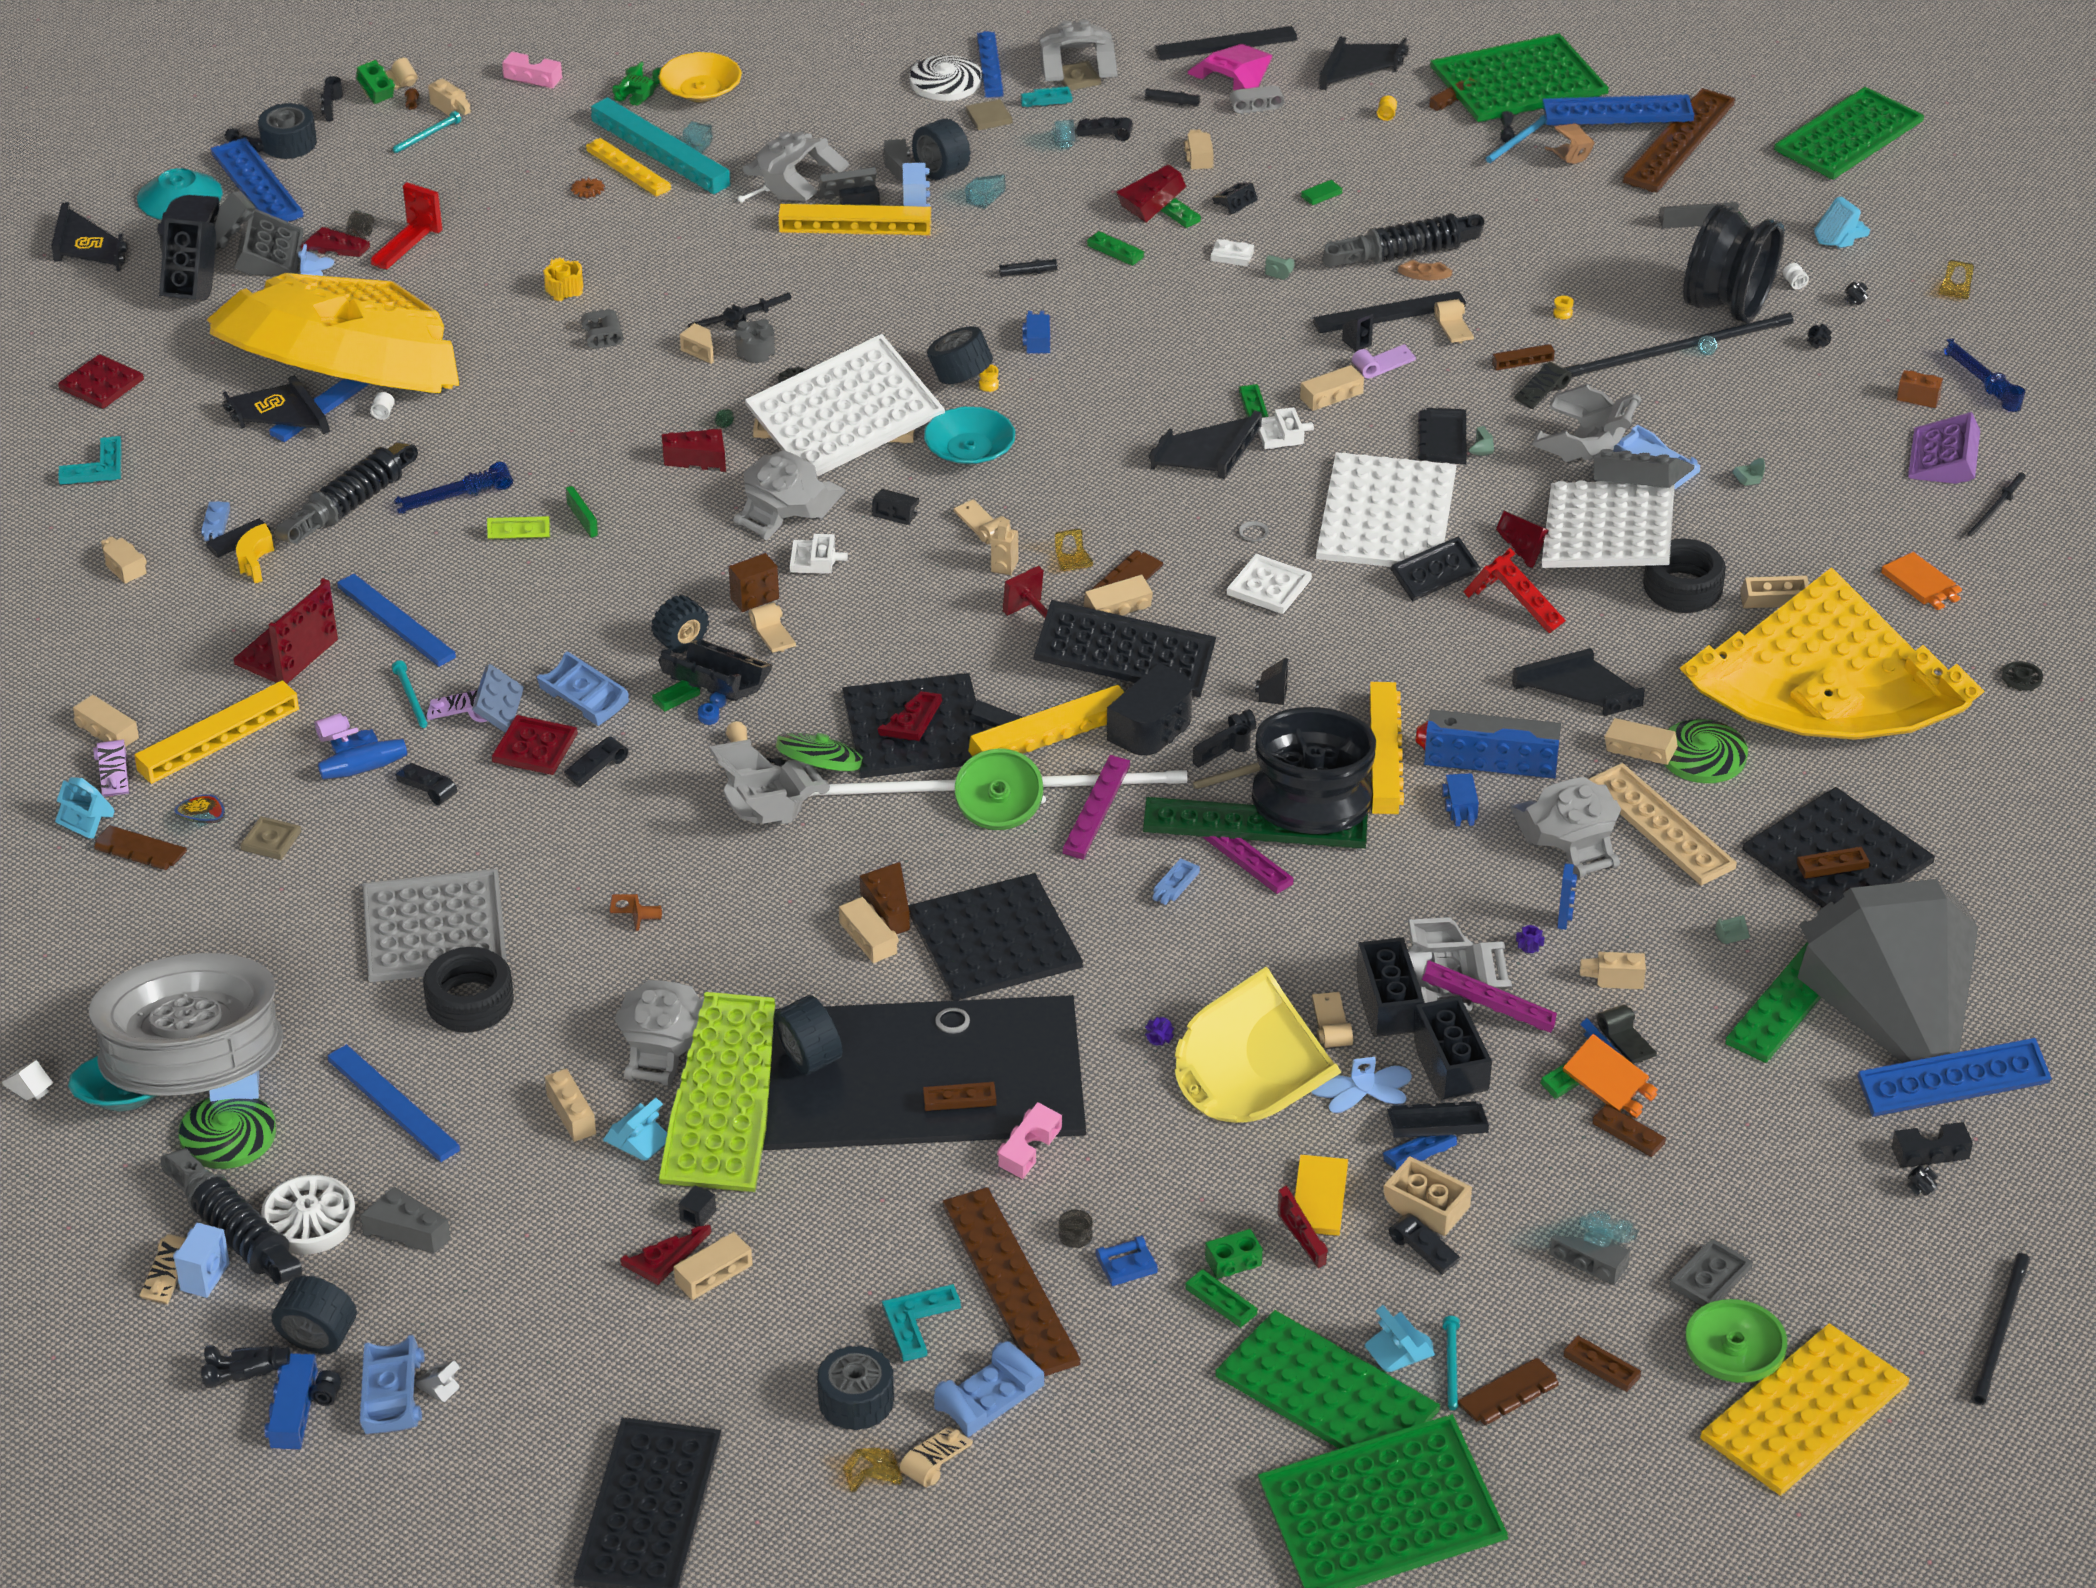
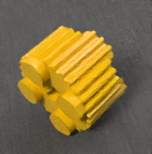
(563, 279)

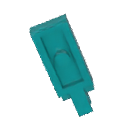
(1047, 96)

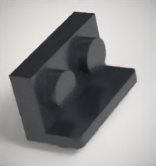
(1236, 197)

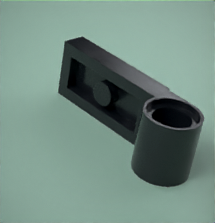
(332, 92)
(1106, 126)
(1235, 737)
(596, 760)
(437, 786)
(1424, 1242)

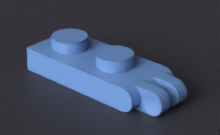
(215, 519)
(1175, 881)

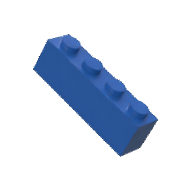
(291, 1402)

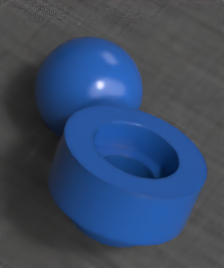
(709, 712)

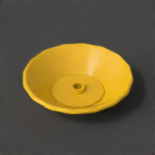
(700, 76)

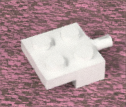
(1283, 429)
(815, 554)

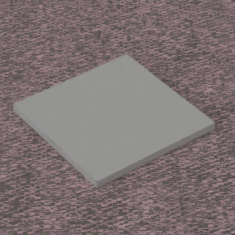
(426, 916)

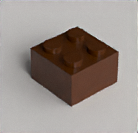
(753, 582)

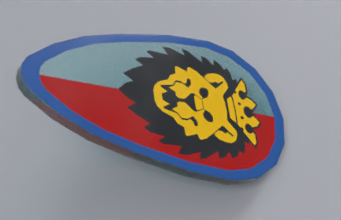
(201, 809)

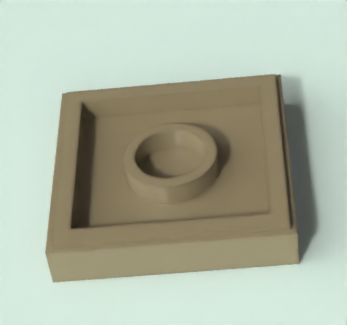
(1079, 76)
(989, 114)
(270, 838)

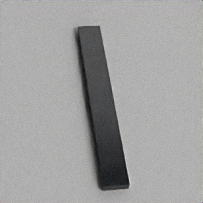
(1215, 44)
(1385, 312)

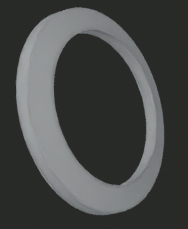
(1257, 524)
(956, 1029)

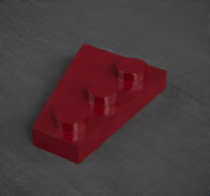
(335, 241)
(1522, 536)
(914, 718)
(1300, 1228)

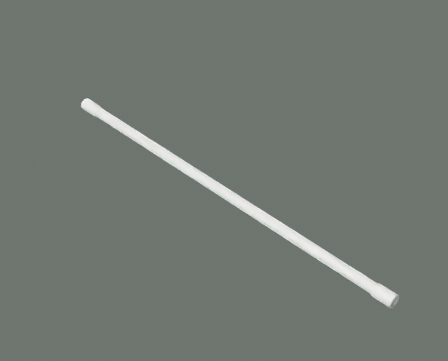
(1168, 777)

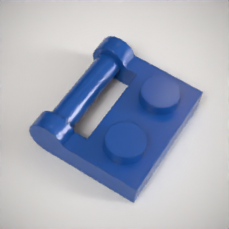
(1127, 1267)

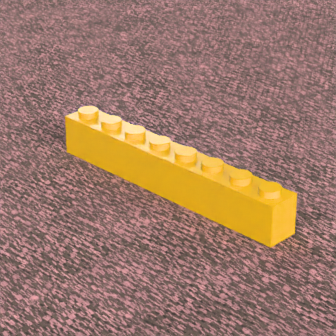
(854, 219)
(1048, 725)
(216, 732)
(1386, 766)

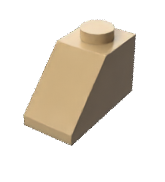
(697, 342)

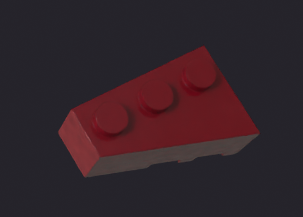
(1151, 192)
(694, 448)

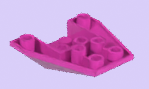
(1240, 62)

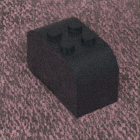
(192, 209)
(187, 259)
(1151, 712)
(1387, 986)
(1451, 1049)

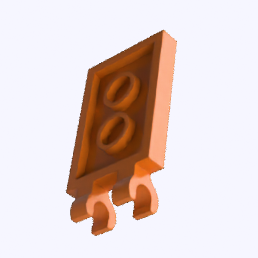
(1922, 580)
(1609, 1076)

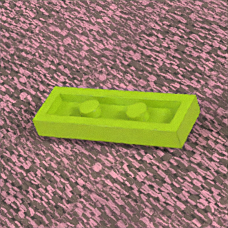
(518, 527)

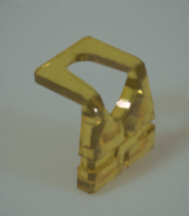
(1949, 288)
(1079, 559)
(884, 1467)

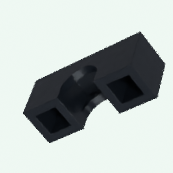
(1915, 1150)

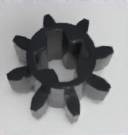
(1856, 293)
(733, 316)
(1819, 336)
(1922, 1180)

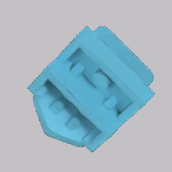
(1840, 225)
(81, 807)
(639, 1132)
(1398, 1342)

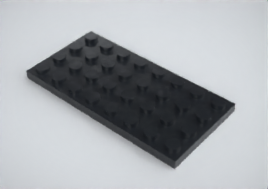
(1120, 645)
(648, 1506)

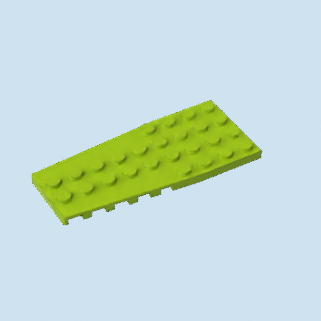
(722, 1096)

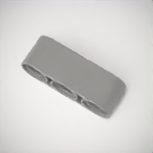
(1256, 99)

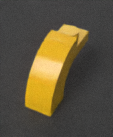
(250, 548)

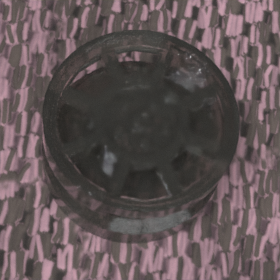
(359, 224)
(1074, 1227)

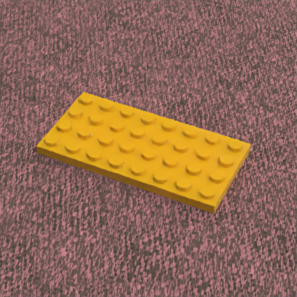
(1804, 1409)

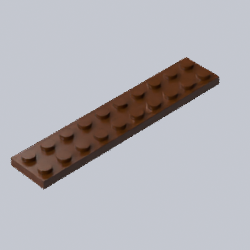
(1678, 141)
(1010, 1281)

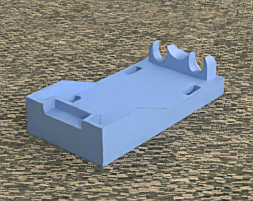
(1643, 441)

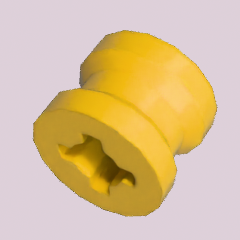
(1563, 307)

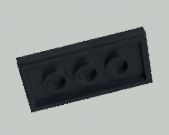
(1435, 568)

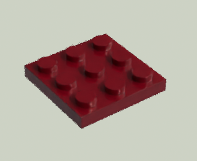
(101, 381)
(534, 744)

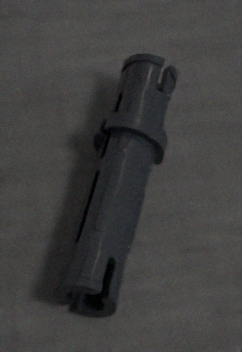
(1179, 98)
(1028, 267)

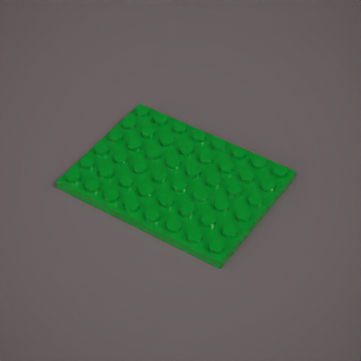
(1518, 76)
(1382, 1506)

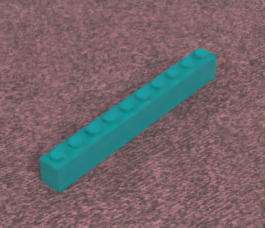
(660, 145)

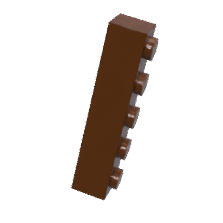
(1446, 97)
(1523, 357)

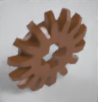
(579, 187)

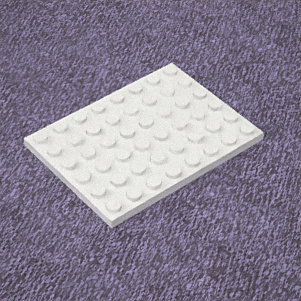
(845, 405)
(1384, 509)
(1608, 525)

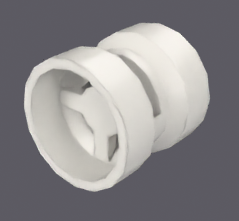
(1795, 276)
(382, 405)

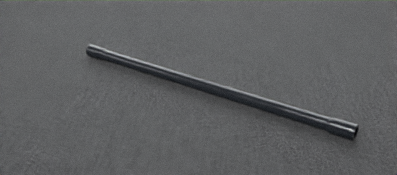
(1776, 321)

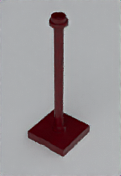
(1024, 591)

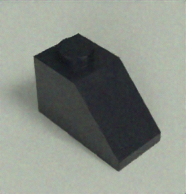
(1358, 332)
(1273, 683)

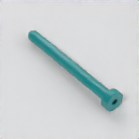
(453, 118)
(399, 668)
(1451, 1324)

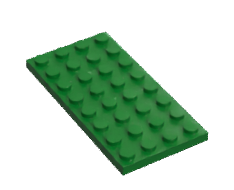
(1848, 133)
(1321, 1385)

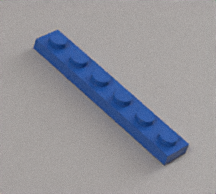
(990, 64)

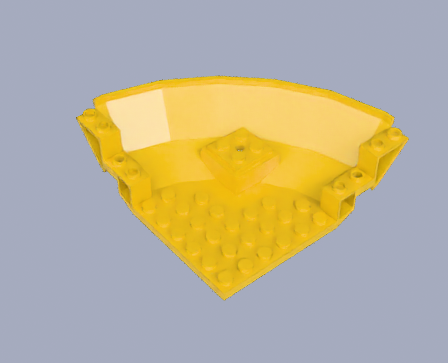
(342, 330)
(1834, 644)

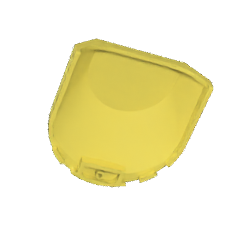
(1250, 1054)

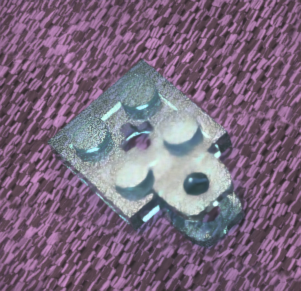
(1603, 1229)

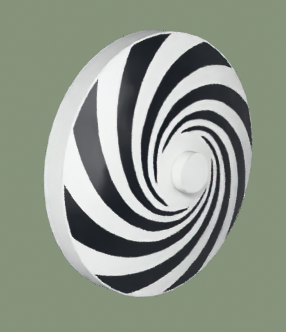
(945, 77)

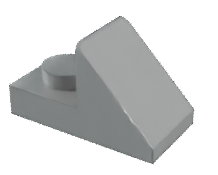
(439, 1381)

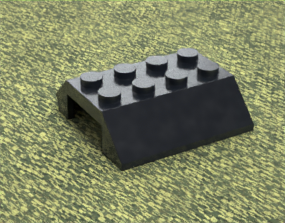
(716, 669)

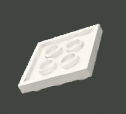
(1269, 583)

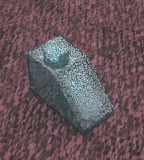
(1063, 133)
(698, 136)
(985, 190)

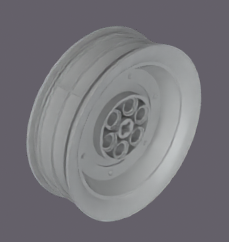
(186, 1024)

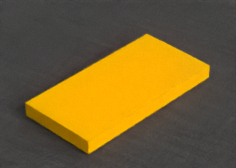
(1322, 1192)

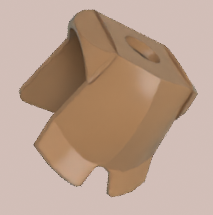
(1578, 141)

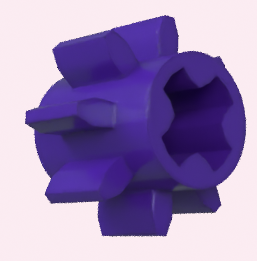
(1530, 939)
(1159, 1031)

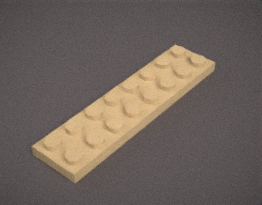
(1665, 826)

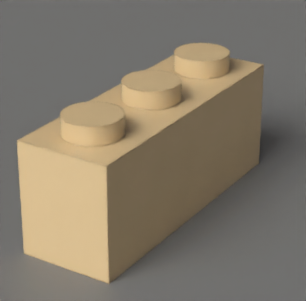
(1331, 387)
(1771, 591)
(1120, 597)
(105, 721)
(1641, 741)
(868, 929)
(570, 1105)
(713, 1265)

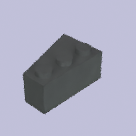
(406, 1220)

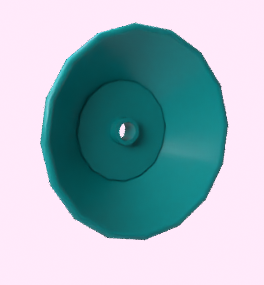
(161, 190)
(969, 435)
(91, 1087)

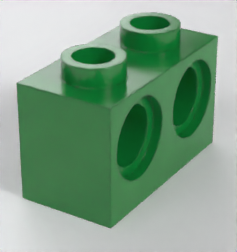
(375, 81)
(1233, 1253)

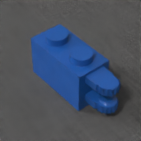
(1037, 332)
(1461, 798)

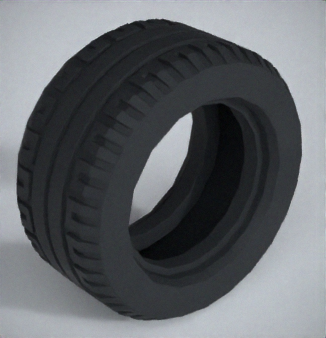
(1686, 594)
(474, 1011)

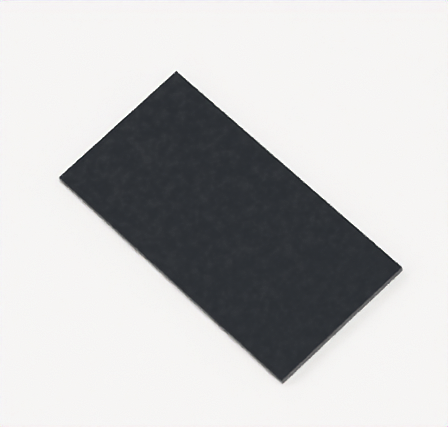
(897, 1050)

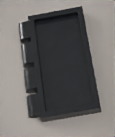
(1442, 435)
(1437, 1120)

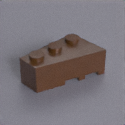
(887, 894)

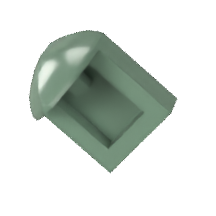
(1279, 267)
(1484, 443)
(1751, 473)
(1732, 929)

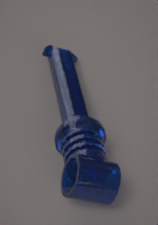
(1994, 383)
(472, 484)

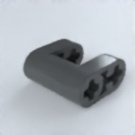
(609, 327)

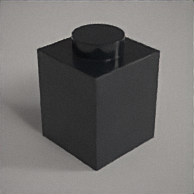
(697, 1206)

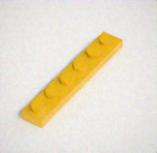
(628, 167)

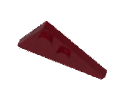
(659, 1260)

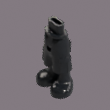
(242, 1364)

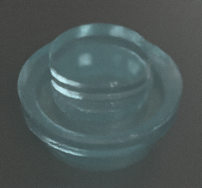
(1707, 345)

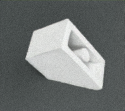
(29, 1081)

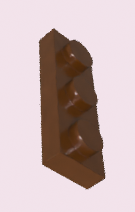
(1833, 862)
(959, 1096)
(1629, 1130)
(1602, 1363)

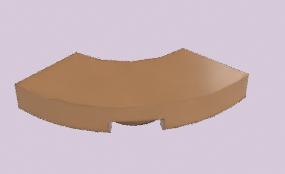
(1425, 271)

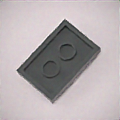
(831, 183)
(1711, 1273)

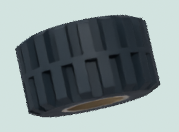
(679, 623)

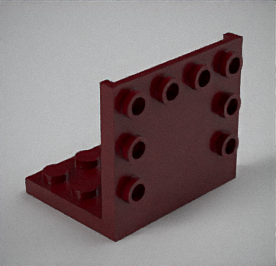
(293, 639)

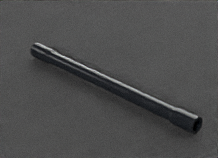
(1983, 1383)

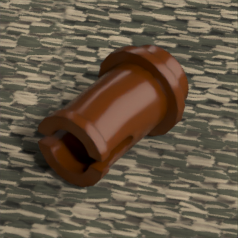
(411, 98)

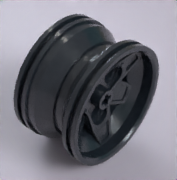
(1733, 263)
(1313, 770)

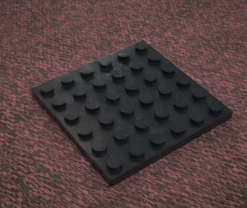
(941, 745)
(1836, 824)
(994, 937)

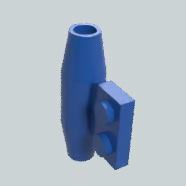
(360, 755)

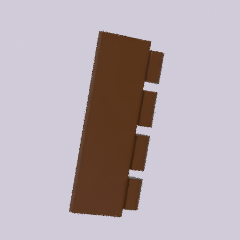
(1134, 565)
(139, 847)
(1509, 1392)

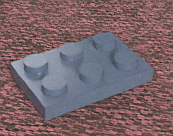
(497, 698)

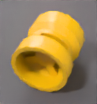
(1387, 108)
(988, 379)

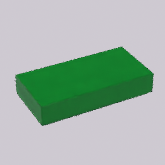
(1321, 192)
(675, 695)

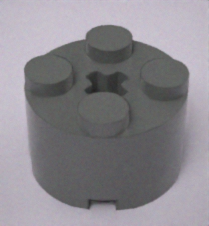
(755, 340)

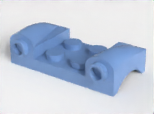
(585, 689)
(389, 1387)
(991, 1390)

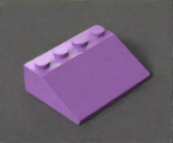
(1945, 450)

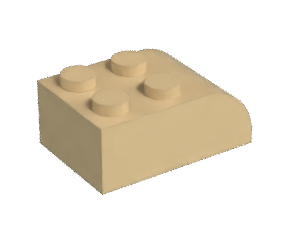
(1428, 1195)

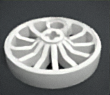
(311, 1212)

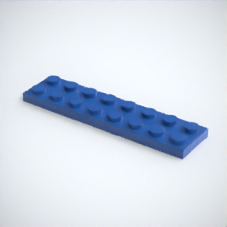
(1618, 109)
(256, 180)
(1954, 1077)

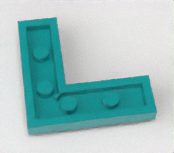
(107, 469)
(905, 1309)

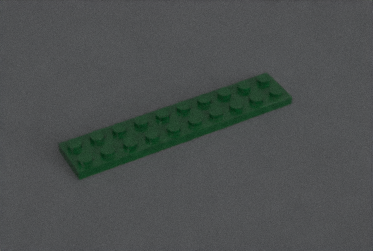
(1236, 821)

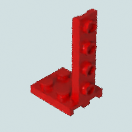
(422, 215)
(1520, 586)

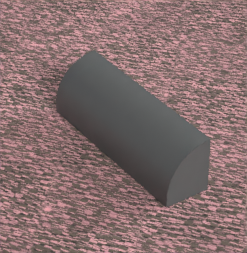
(1687, 215)

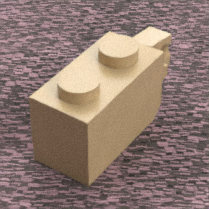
(448, 97)
(1199, 149)
(1004, 548)
(123, 559)
(1616, 970)

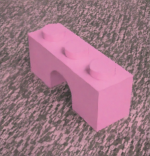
(544, 74)
(1037, 1125)

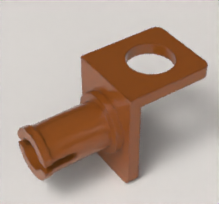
(638, 912)

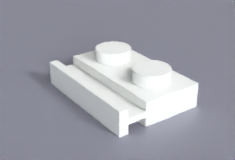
(1232, 252)

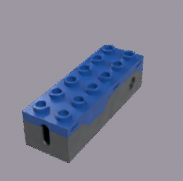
(1490, 743)

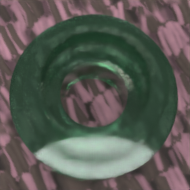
(724, 418)

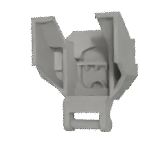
(1076, 35)
(778, 159)
(1600, 420)
(782, 488)
(764, 790)
(1574, 818)
(1445, 944)
(659, 1027)

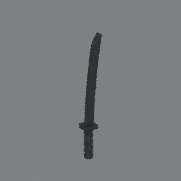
(764, 305)
(2007, 493)

